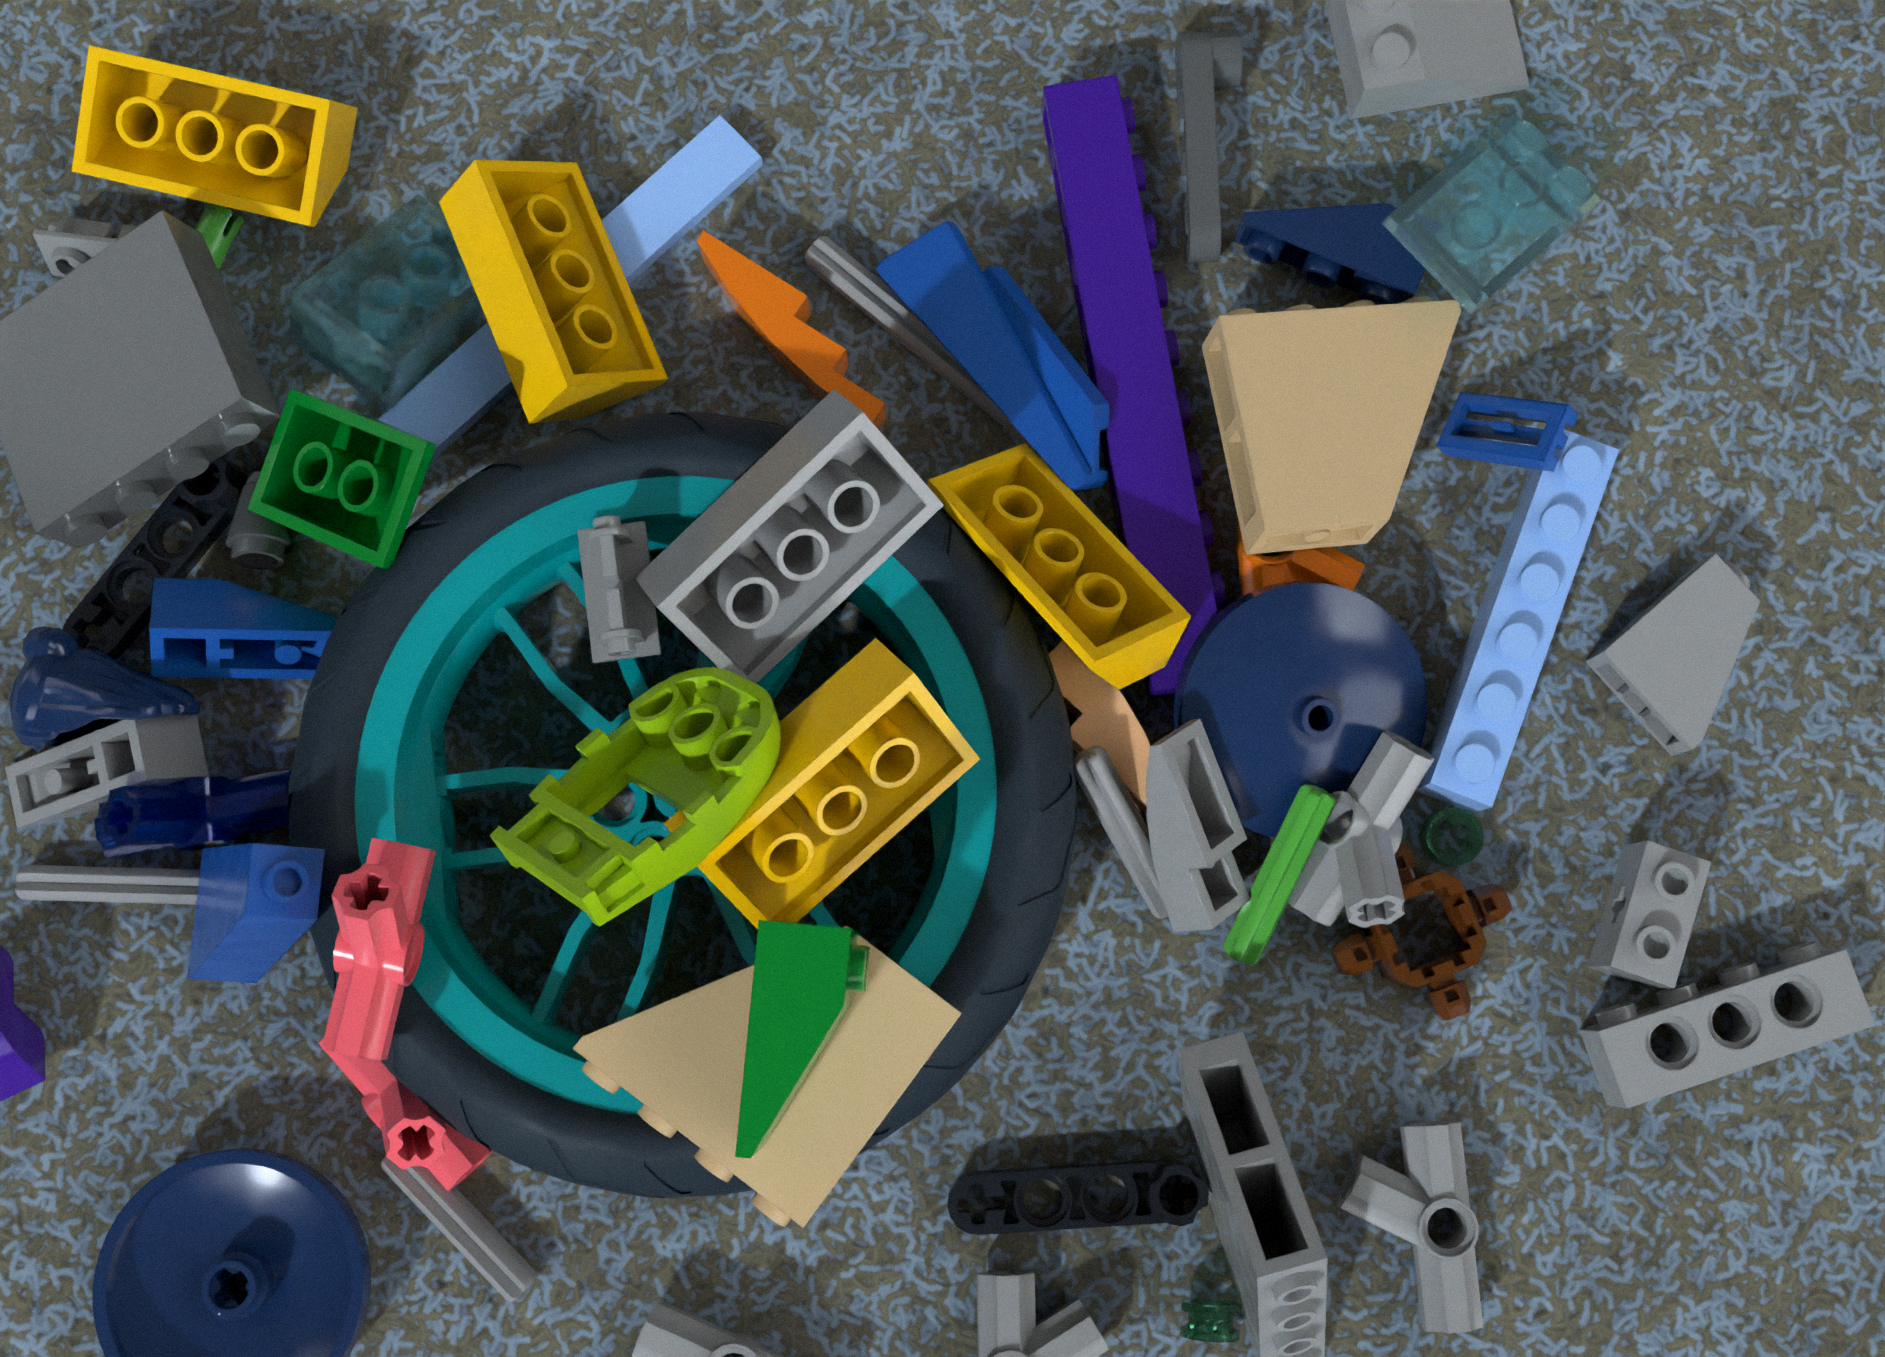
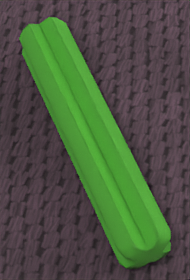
(1279, 874)

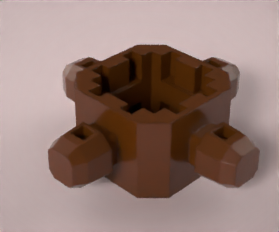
(1465, 914)

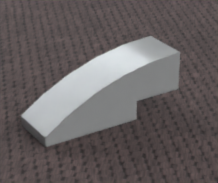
(1193, 831)

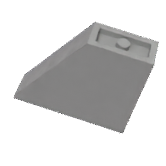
(1255, 1200)

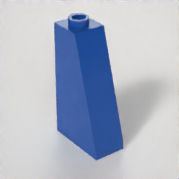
(252, 908)

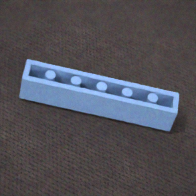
(1516, 625)

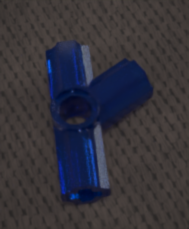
(191, 813)

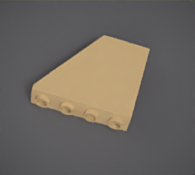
(1323, 414)
(689, 1071)

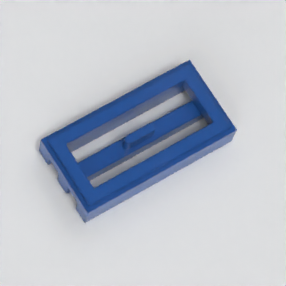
(1547, 439)

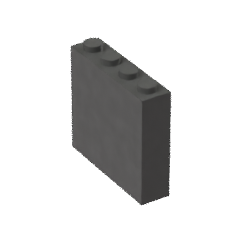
(125, 382)

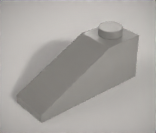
(82, 771)

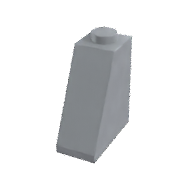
(1680, 652)

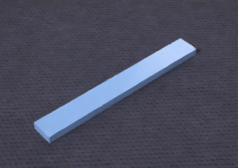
(639, 232)

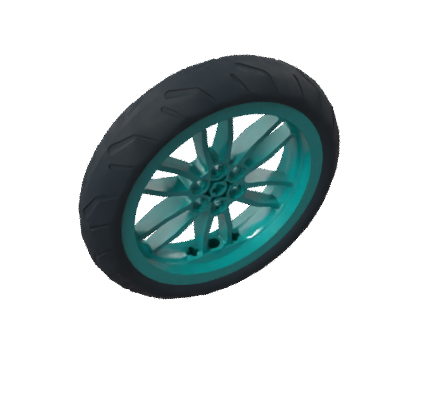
(378, 769)

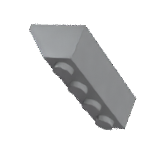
(789, 540)

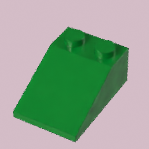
(342, 478)
(796, 1004)

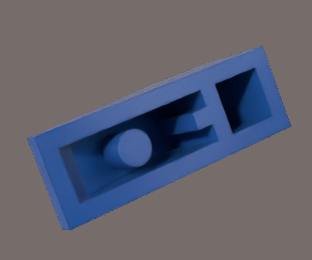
(232, 632)

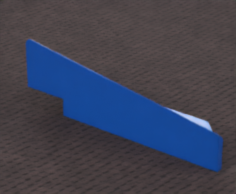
(1004, 349)

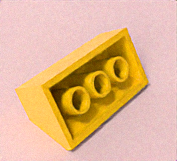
(211, 137)
(551, 288)
(1065, 563)
(845, 782)

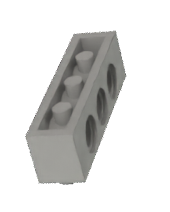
(1823, 1008)

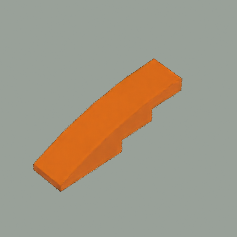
(778, 319)

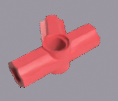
(376, 946)
(409, 1126)

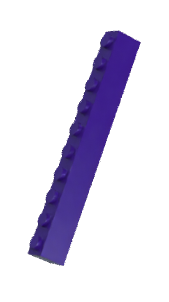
(1130, 350)

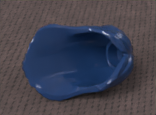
(79, 690)

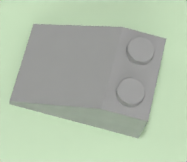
(1424, 52)

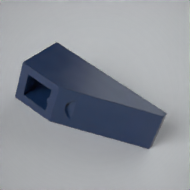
(1335, 247)

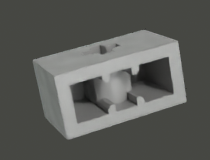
(1649, 914)

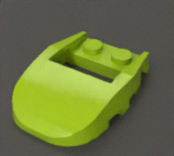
(691, 741)

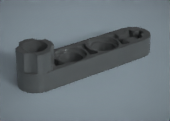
(1203, 63)

